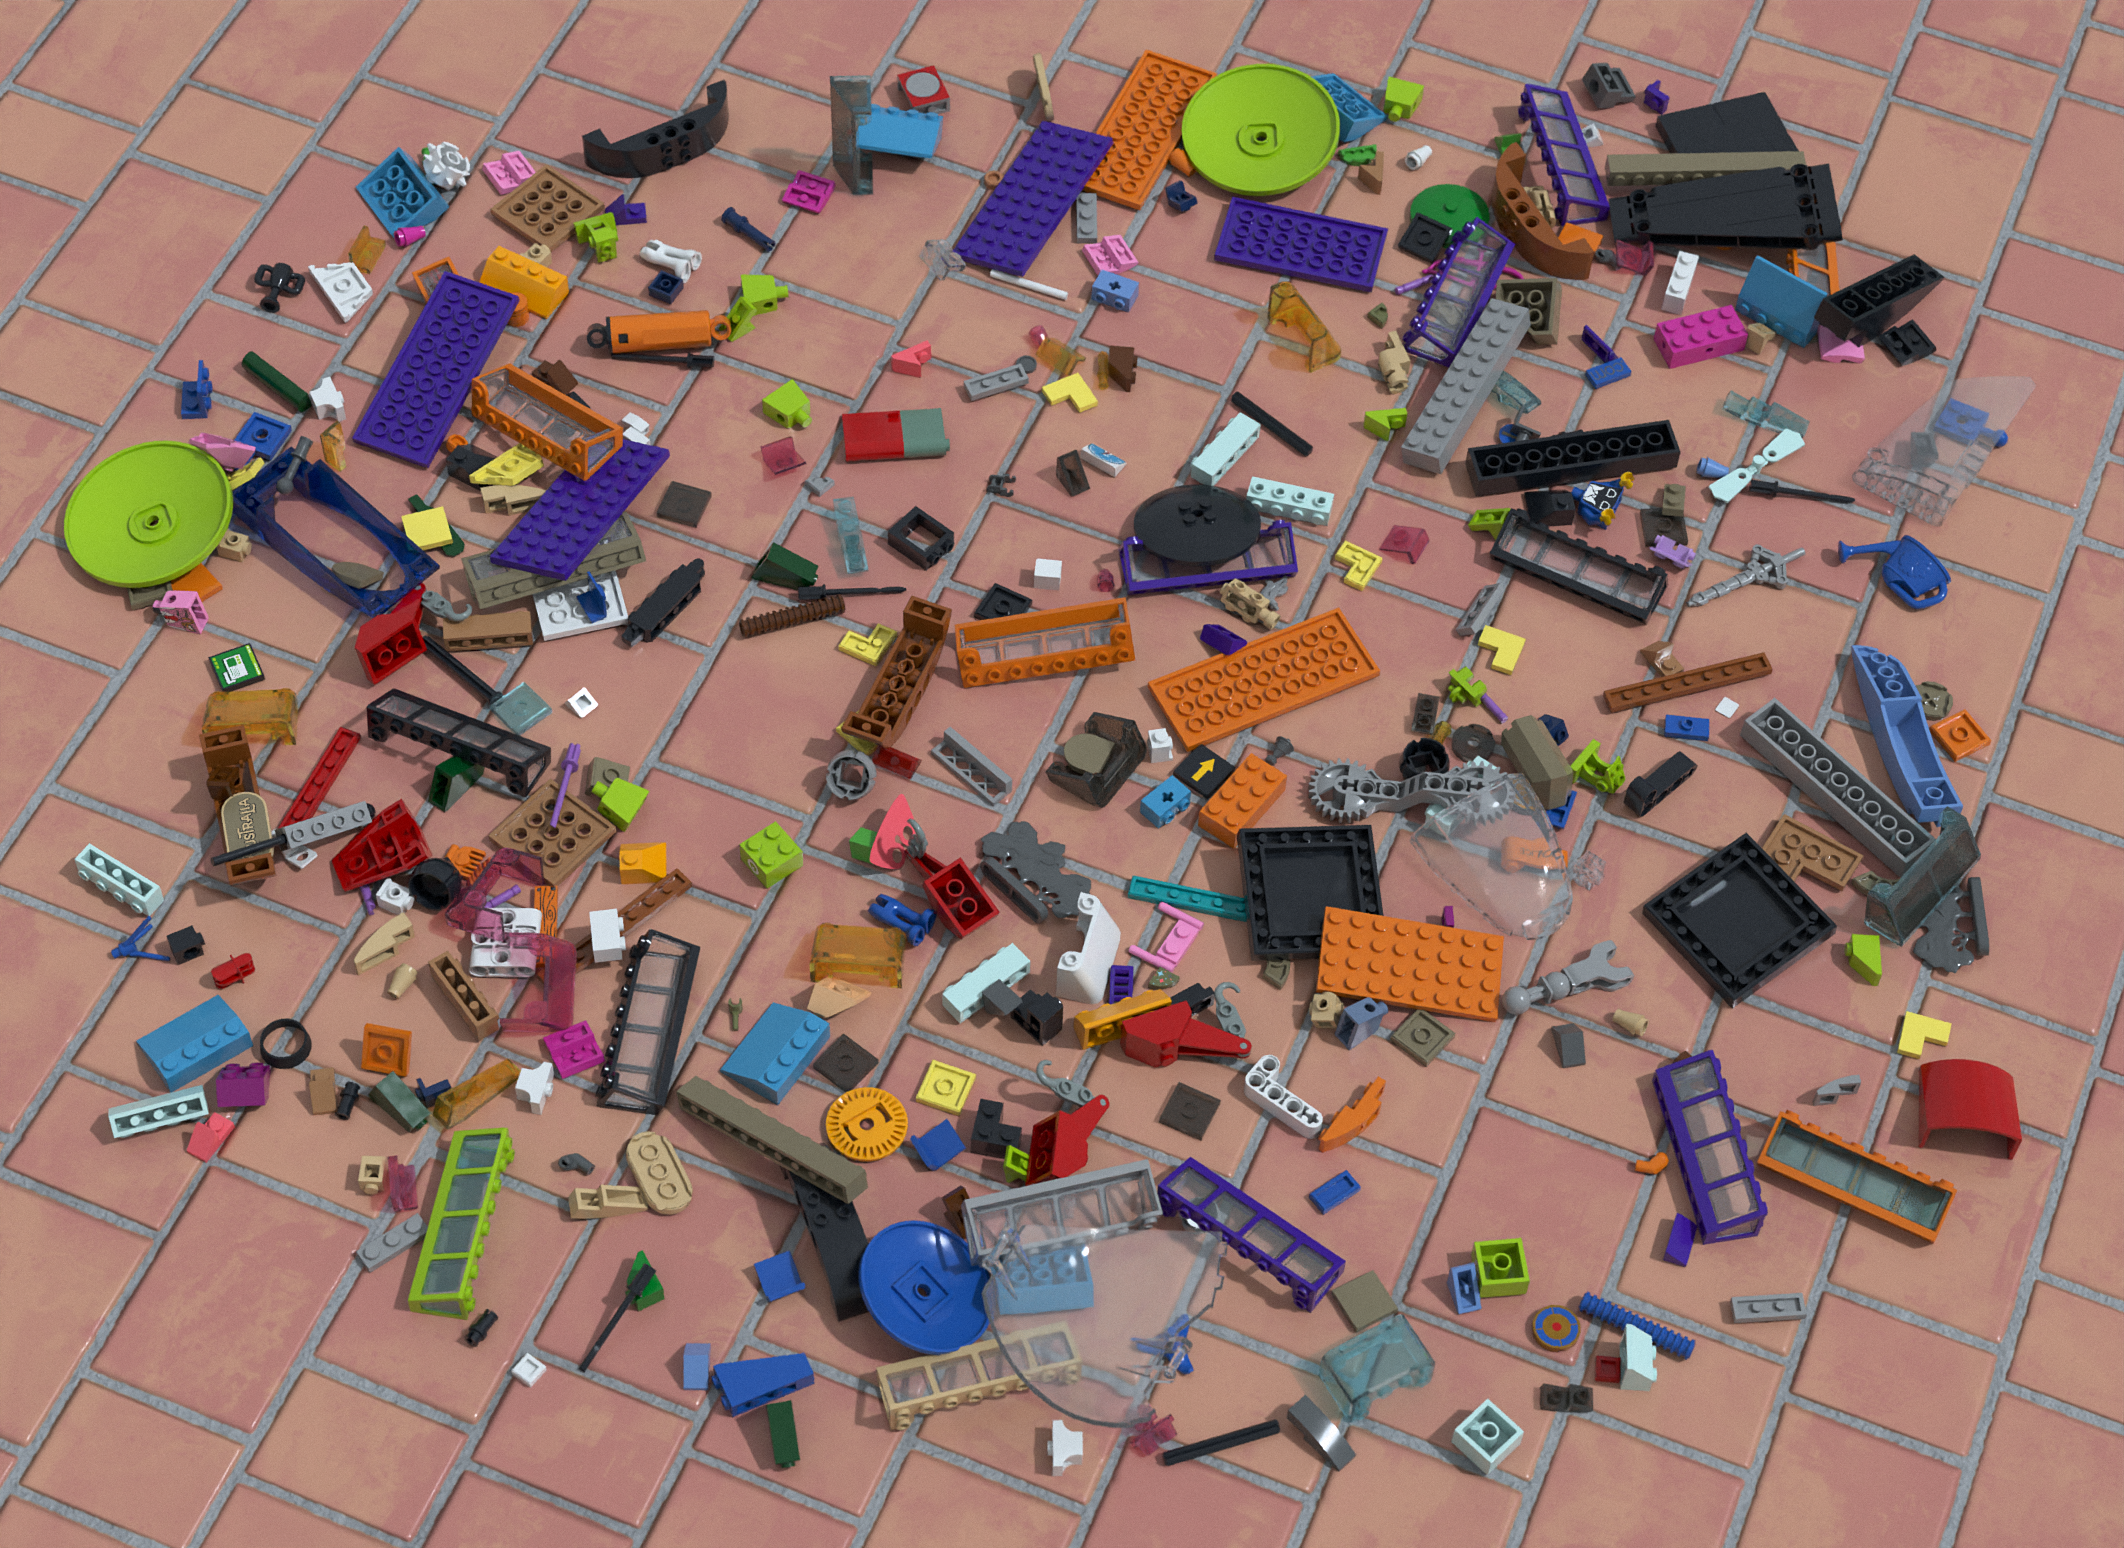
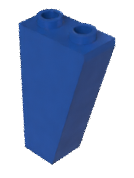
(760, 1381)

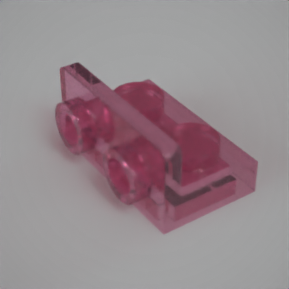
(402, 1185)

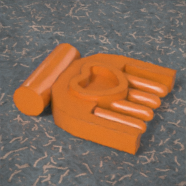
(462, 860)

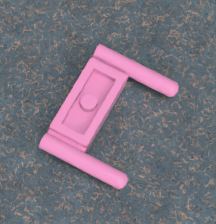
(1176, 943)

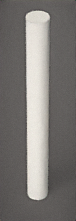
(1029, 284)

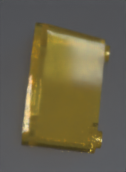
(1291, 308)
(257, 710)
(858, 952)

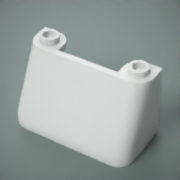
(1086, 974)

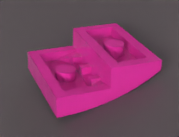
(809, 191)
(574, 1049)

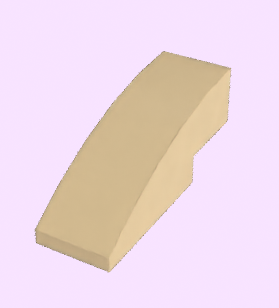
(513, 498)
(384, 943)
(606, 1202)

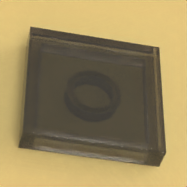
(684, 504)
(1657, 524)
(845, 1063)
(1190, 1111)

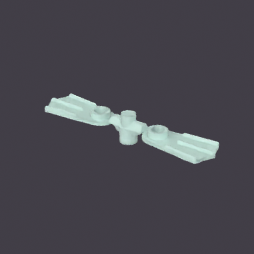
(1780, 447)

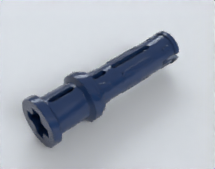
(742, 225)

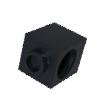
(186, 944)

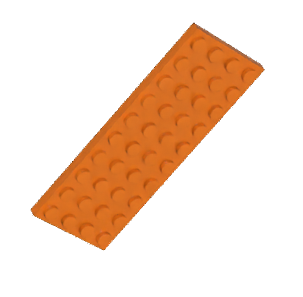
(1145, 127)
(1263, 679)

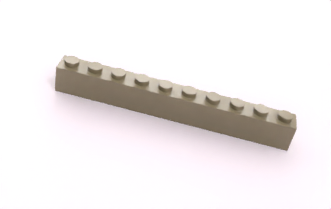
(1683, 167)
(772, 1139)

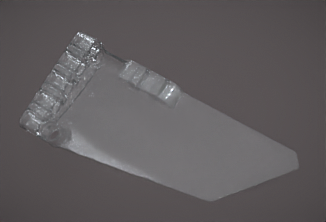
(1943, 445)

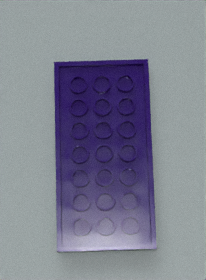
(1301, 244)

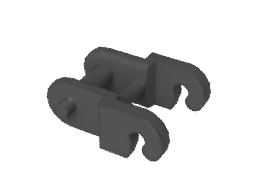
(999, 489)

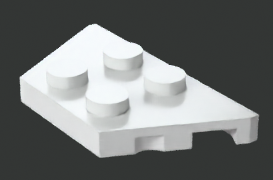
(343, 287)

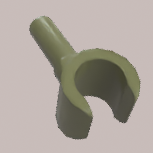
(735, 1010)

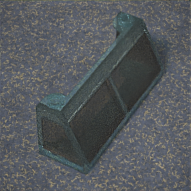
(849, 110)
(1904, 907)

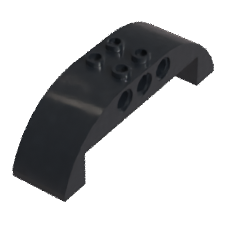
(661, 145)
(837, 1241)

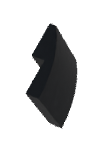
(1907, 343)

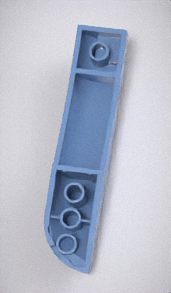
(1903, 735)

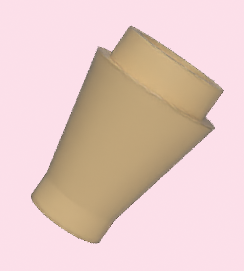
(402, 979)
(1632, 1022)

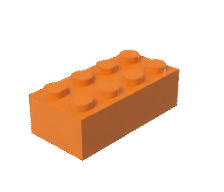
(1242, 799)

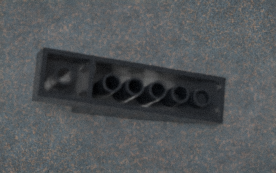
(1878, 300)

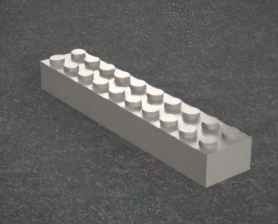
(1465, 386)
(1836, 786)

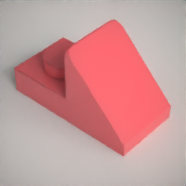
(910, 359)
(209, 1136)

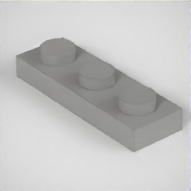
(1086, 218)
(996, 382)
(1480, 609)
(393, 1243)
(1768, 1307)

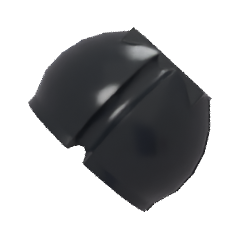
(1423, 753)
(435, 883)

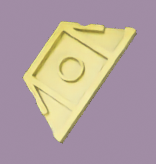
(509, 467)

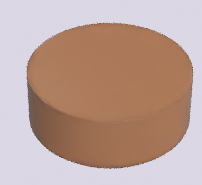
(992, 179)

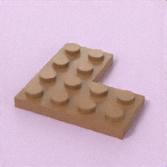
(1807, 850)

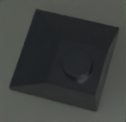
(467, 460)
(1550, 507)

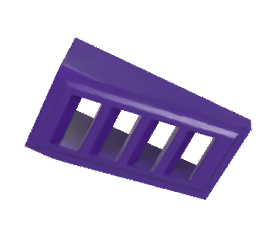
(1120, 975)

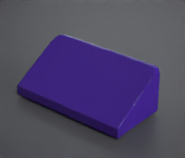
(1597, 345)
(1222, 639)
(1680, 1241)

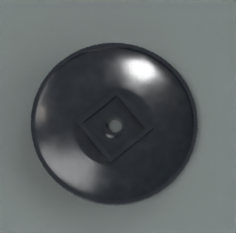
(1223, 532)

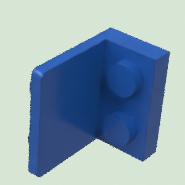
(196, 395)

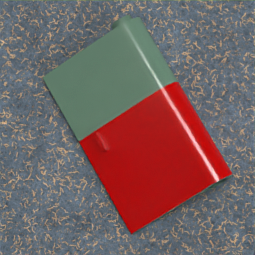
(894, 434)

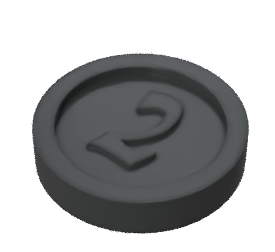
(1028, 363)

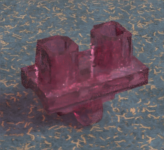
(1145, 1440)

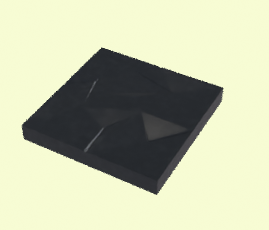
(1726, 127)
(1295, 875)
(1739, 920)

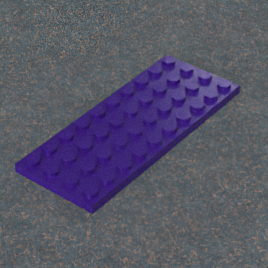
(1032, 198)
(435, 369)
(578, 513)

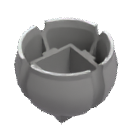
(847, 788)

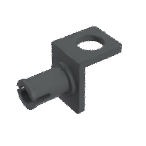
(1523, 432)

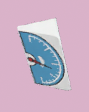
(1102, 459)

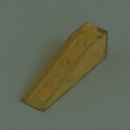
(470, 1096)

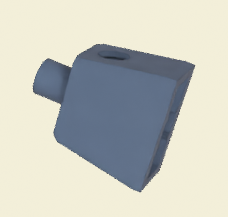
(1360, 1022)

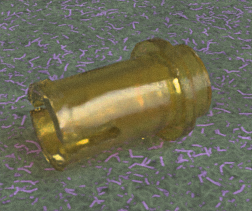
(1442, 730)

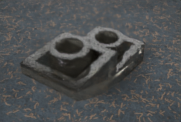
(1425, 714)
(1566, 1399)

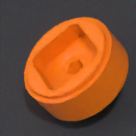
(455, 440)

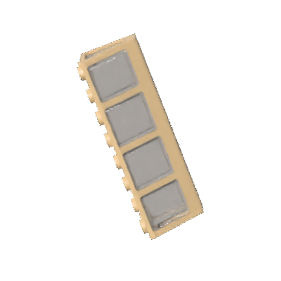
(944, 1381)

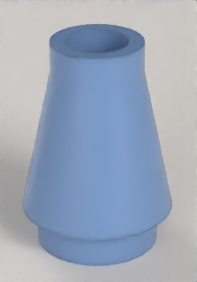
(1711, 468)

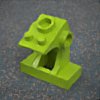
(601, 239)
(1589, 762)

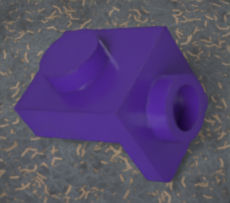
(1656, 99)

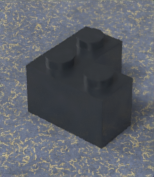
(1039, 1016)
(989, 1134)

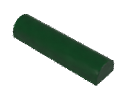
(276, 381)

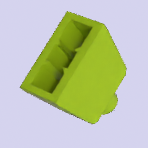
(1402, 98)
(762, 293)
(788, 406)
(620, 801)

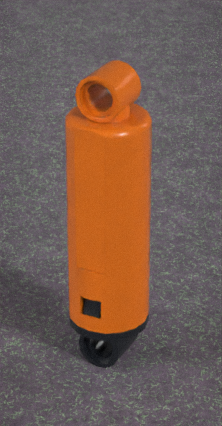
(658, 331)

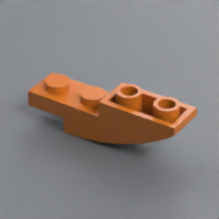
(1354, 1120)

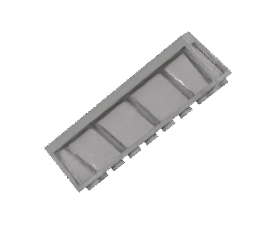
(1096, 1199)

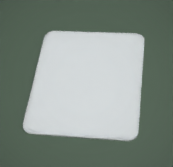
(1727, 707)

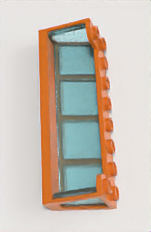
(1857, 1177)

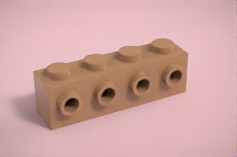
(488, 631)
(463, 995)

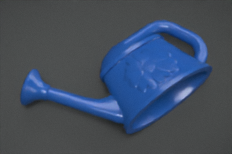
(1908, 570)

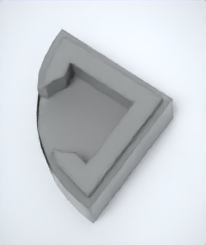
(819, 485)

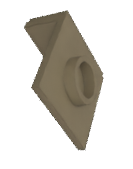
(604, 772)

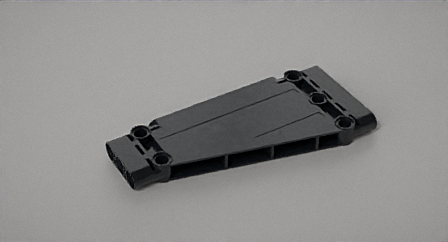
(1734, 210)

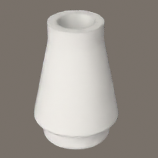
(1416, 158)

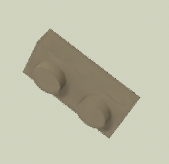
(1673, 500)

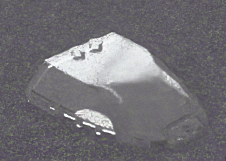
(1501, 857)

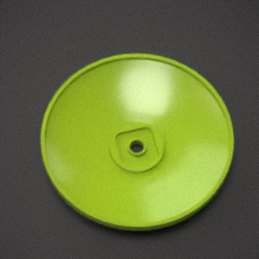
(1260, 102)
(148, 482)

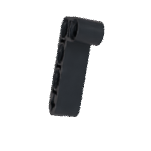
(1646, 794)

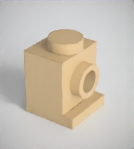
(539, 254)
(234, 546)
(373, 1174)

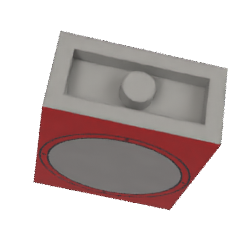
(924, 90)

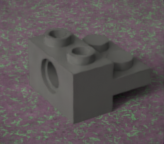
(1607, 85)

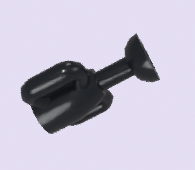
(278, 282)

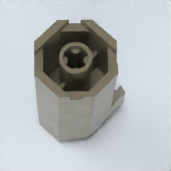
(1539, 759)

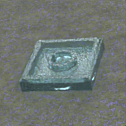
(521, 709)

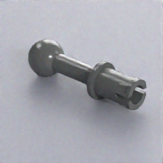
(285, 484)

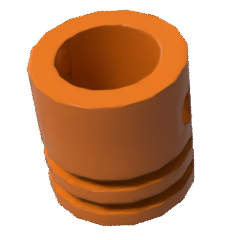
(521, 314)

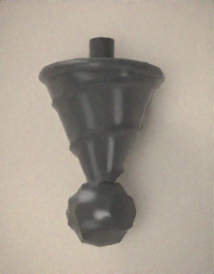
(1282, 747)

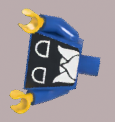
(1601, 500)

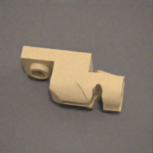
(1542, 201)
(1394, 364)

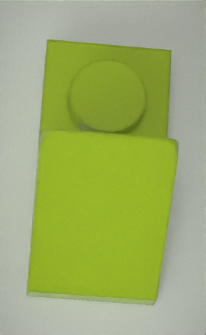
(740, 319)
(1381, 421)
(1489, 520)
(1015, 1164)

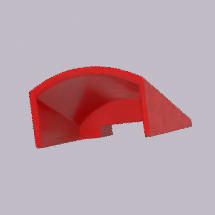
(1968, 1097)

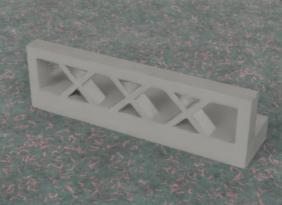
(980, 764)

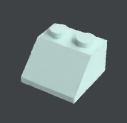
(1636, 1360)

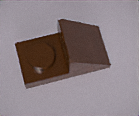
(555, 376)
(222, 781)
(954, 1212)

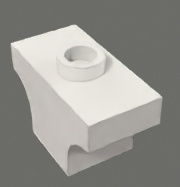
(328, 401)
(535, 1086)
(1064, 1448)

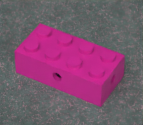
(1700, 336)

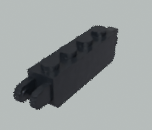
(665, 604)

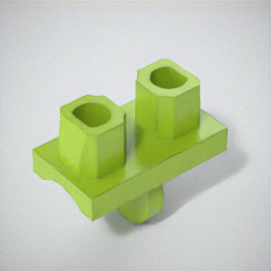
(1463, 689)

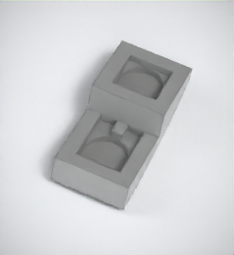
(1831, 1091)

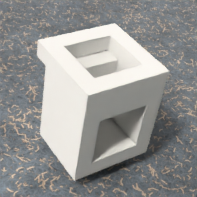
(1159, 746)
(394, 897)

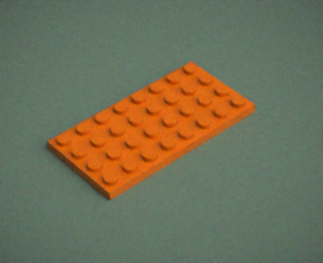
(1410, 964)

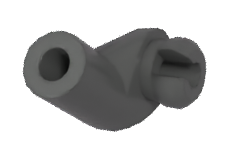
(1607, 256)
(576, 1161)

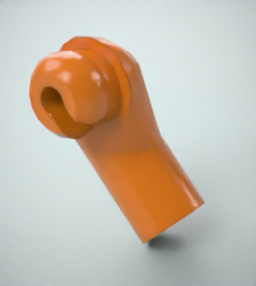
(1653, 1166)

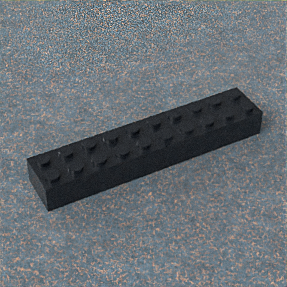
(1572, 457)

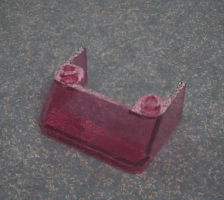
(468, 908)
(558, 1002)

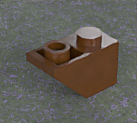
(1121, 364)

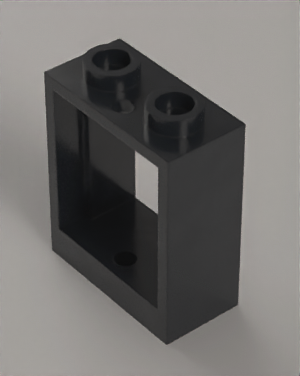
(906, 525)

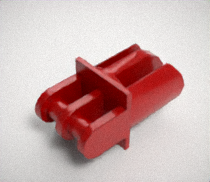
(233, 970)

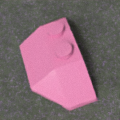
(225, 451)

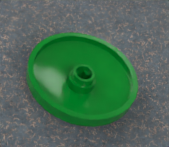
(1451, 206)

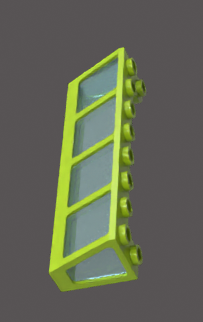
(460, 1223)

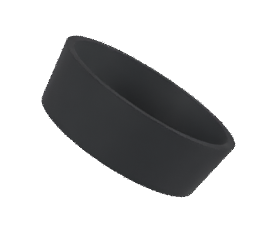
(288, 1061)

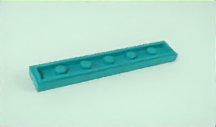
(1187, 898)

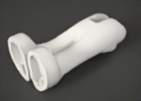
(679, 260)

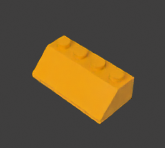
(515, 273)
(1105, 1023)

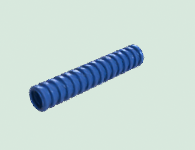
(1620, 1318)

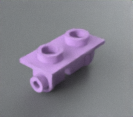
(1679, 556)

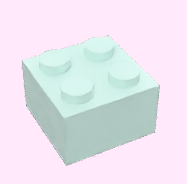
(1487, 1436)

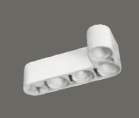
(1305, 1121)

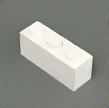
(1680, 282)

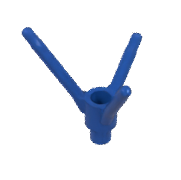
(129, 946)

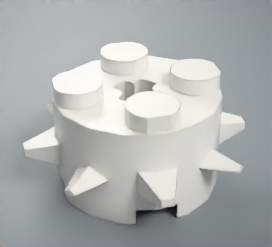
(445, 165)

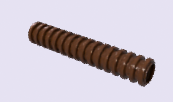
(792, 615)

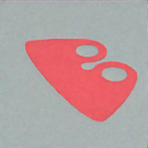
(892, 825)

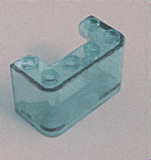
(1375, 1366)

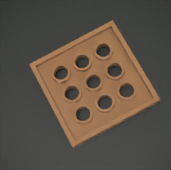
(547, 198)
(535, 808)

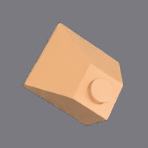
(834, 996)

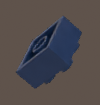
(665, 287)

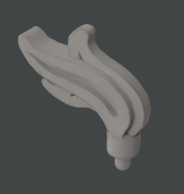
(1274, 590)

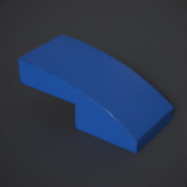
(1560, 815)

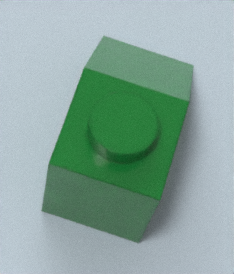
(652, 1293)

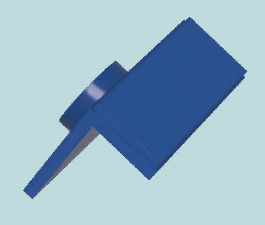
(593, 601)
(938, 1145)
(779, 1276)

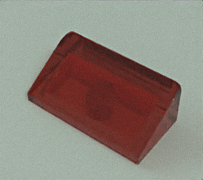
(896, 761)

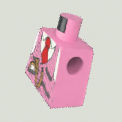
(182, 611)

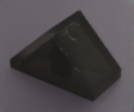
(1071, 473)

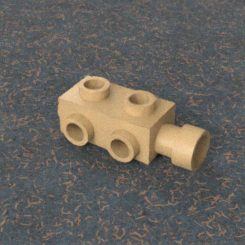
(1248, 603)

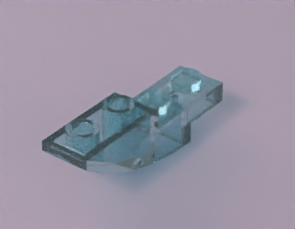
(850, 535)

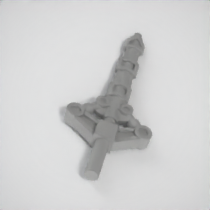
(1754, 572)

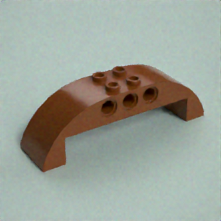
(1528, 227)
(902, 676)
(231, 749)

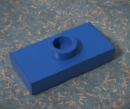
(1686, 727)

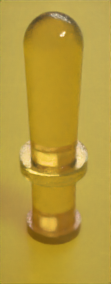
(1103, 374)

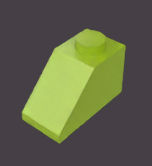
(1865, 956)

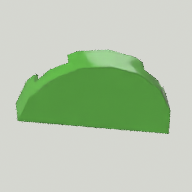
(1358, 155)

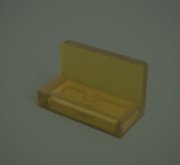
(366, 251)
(1059, 355)
(333, 446)

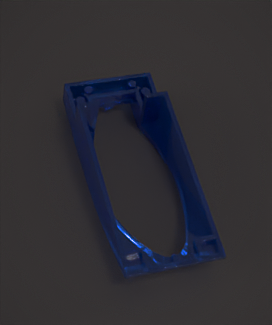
(327, 488)

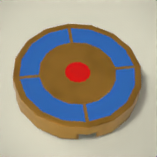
(1556, 1328)

